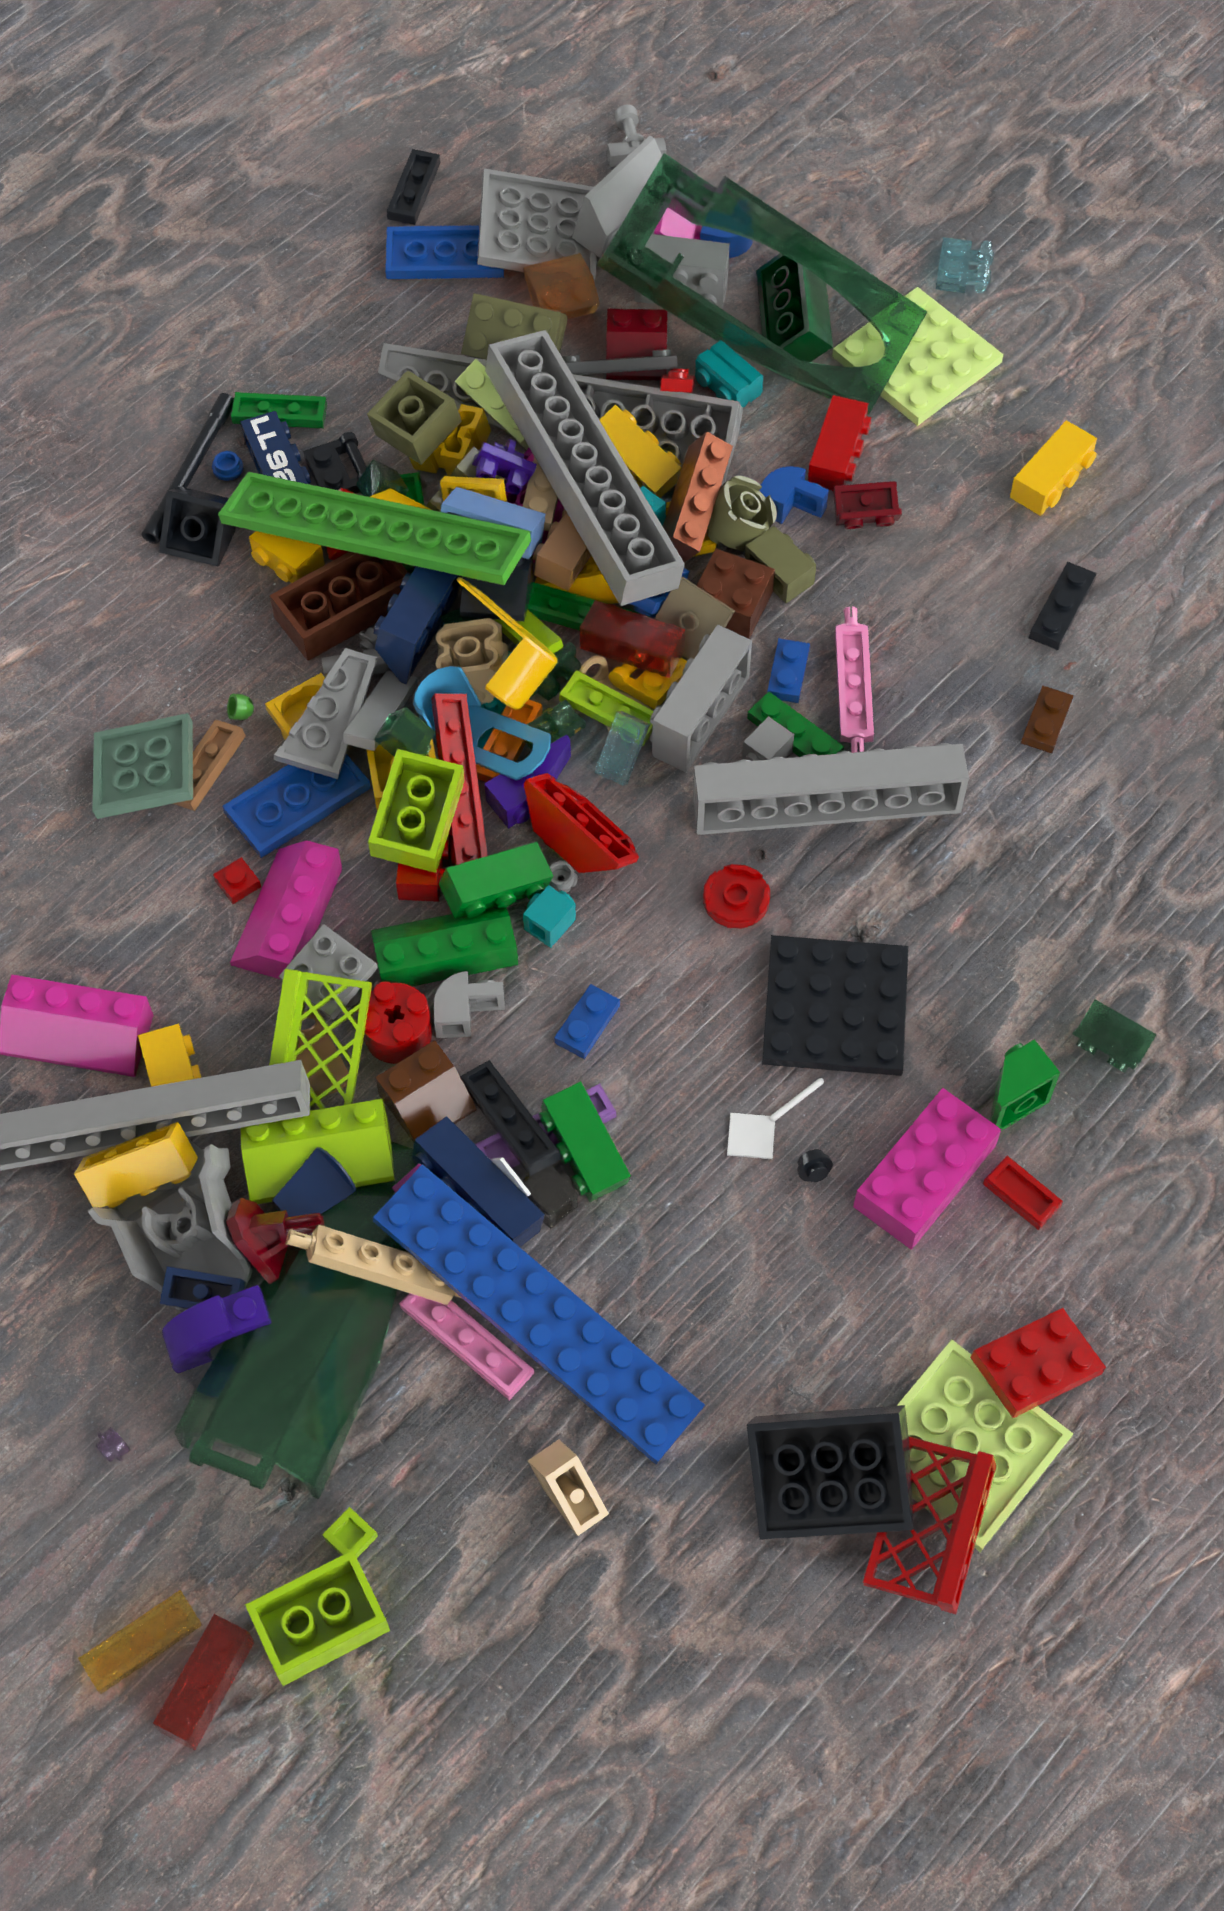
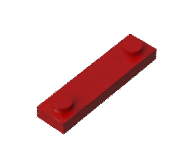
(677, 381)

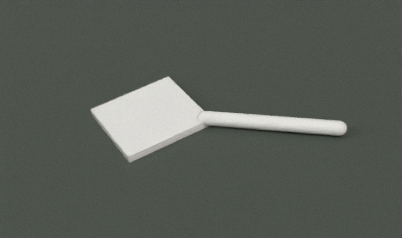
(754, 1134)

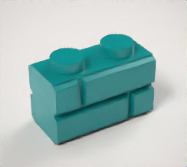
(728, 374)

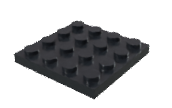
(836, 1005)

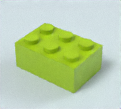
(416, 810)
(317, 1618)

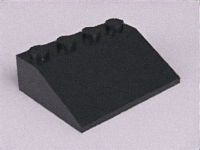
(831, 1472)

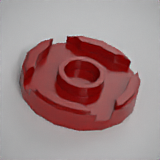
(736, 896)

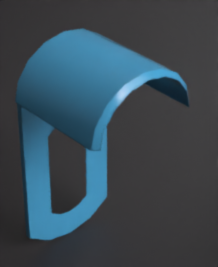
(454, 681)

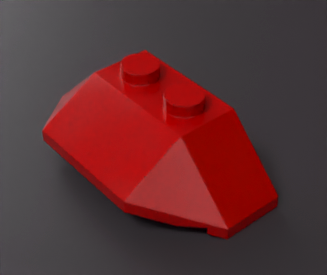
(576, 827)

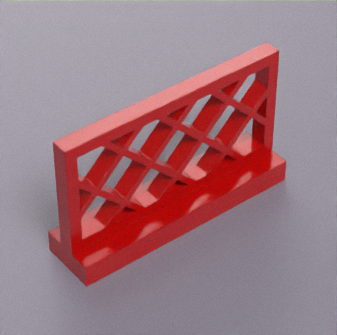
(962, 1536)

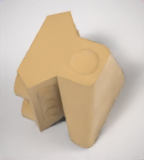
(476, 649)

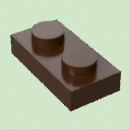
(1047, 719)

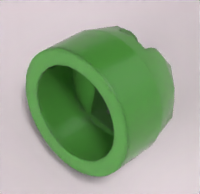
(239, 707)

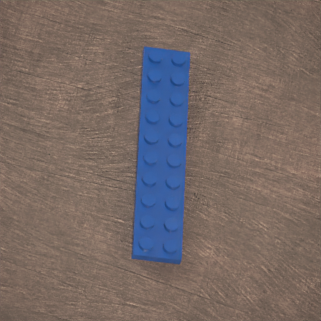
(539, 1313)

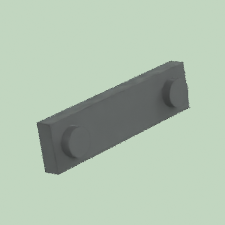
(660, 360)

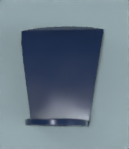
(315, 1186)

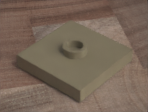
(695, 612)

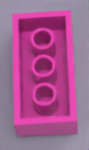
(926, 1168)

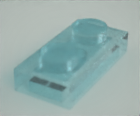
(622, 748)

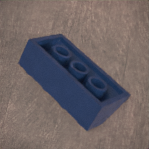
(414, 619)

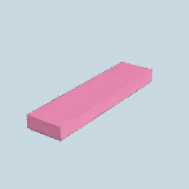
(470, 1343)

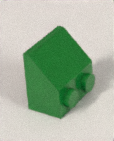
(1023, 1084)

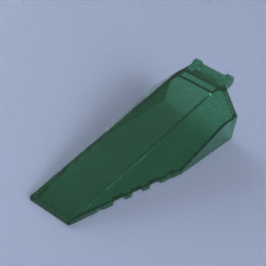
(301, 1379)

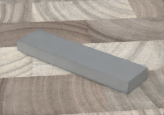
(386, 698)

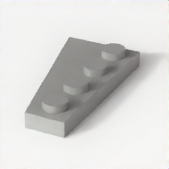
(317, 737)

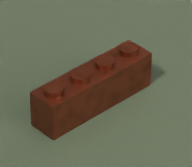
(696, 493)

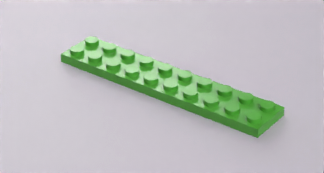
(376, 527)

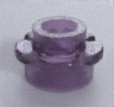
(112, 1445)

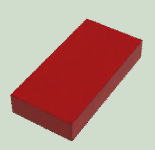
(1022, 1192)

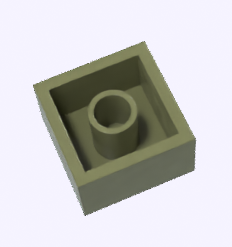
(414, 417)

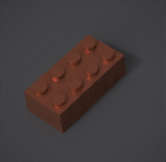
(336, 601)

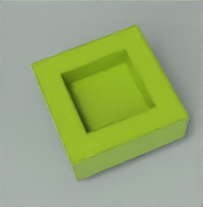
(350, 1534)

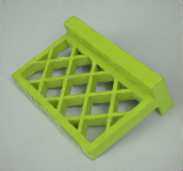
(290, 1021)

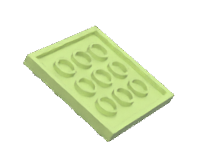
(936, 366)
(961, 1411)

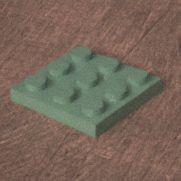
(143, 766)

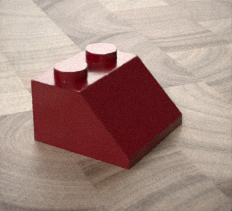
(635, 335)

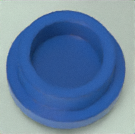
(227, 466)

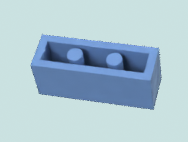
(492, 510)

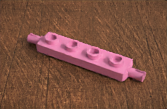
(854, 682)

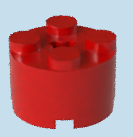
(397, 1022)

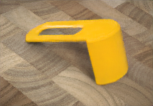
(524, 667)

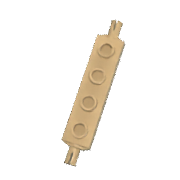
(370, 1262)

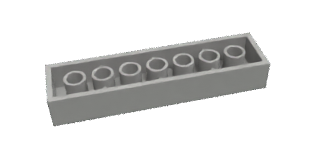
(829, 788)

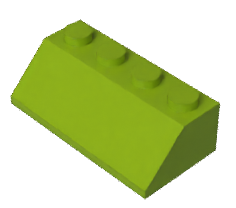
(350, 1133)

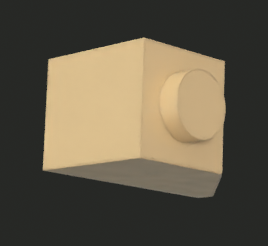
(568, 1486)

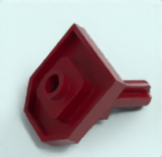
(264, 1235)

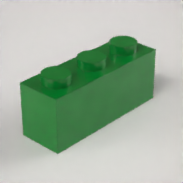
(495, 880)
(584, 1142)

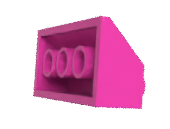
(288, 907)
(73, 1025)

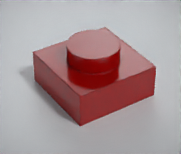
(237, 880)

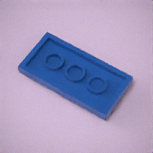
(435, 253)
(292, 803)

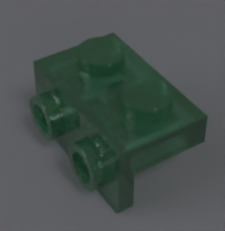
(1115, 1036)

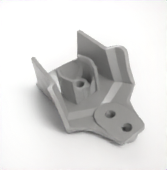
(180, 1225)

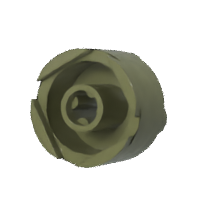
(740, 513)

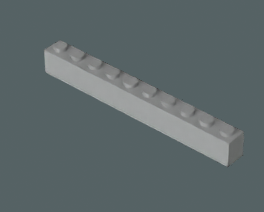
(197, 1104)

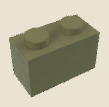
(793, 568)

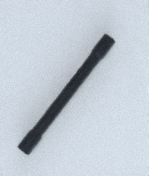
(216, 418)

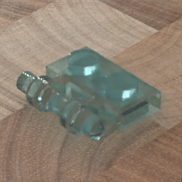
(955, 262)

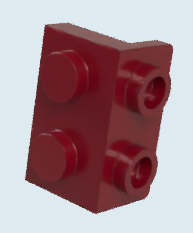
(866, 504)

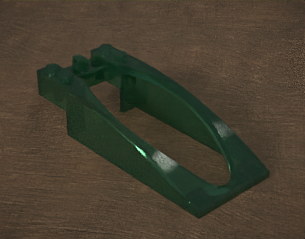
(743, 214)

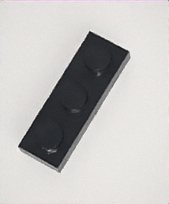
(413, 187)
(1062, 605)

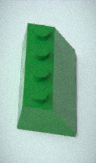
(445, 946)

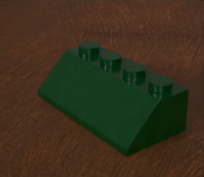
(794, 308)

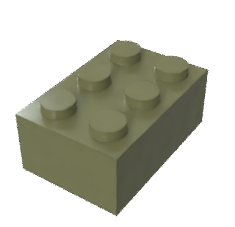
(499, 320)

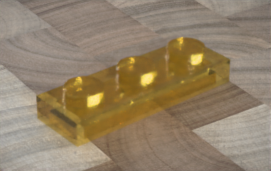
(140, 1642)

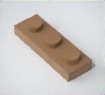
(211, 758)

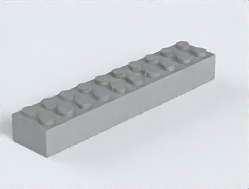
(584, 468)

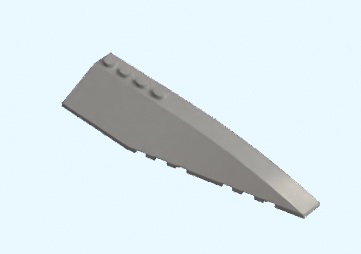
(670, 416)

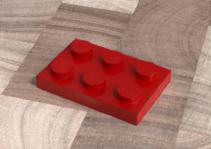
(1037, 1362)

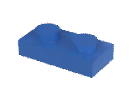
(788, 670)
(587, 1021)

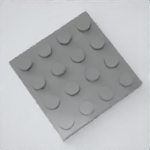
(528, 221)

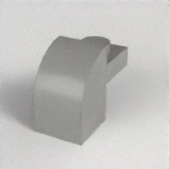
(458, 998)

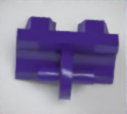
(506, 463)

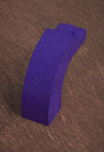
(211, 1322)

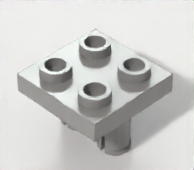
(332, 956)

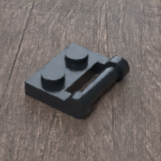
(327, 466)

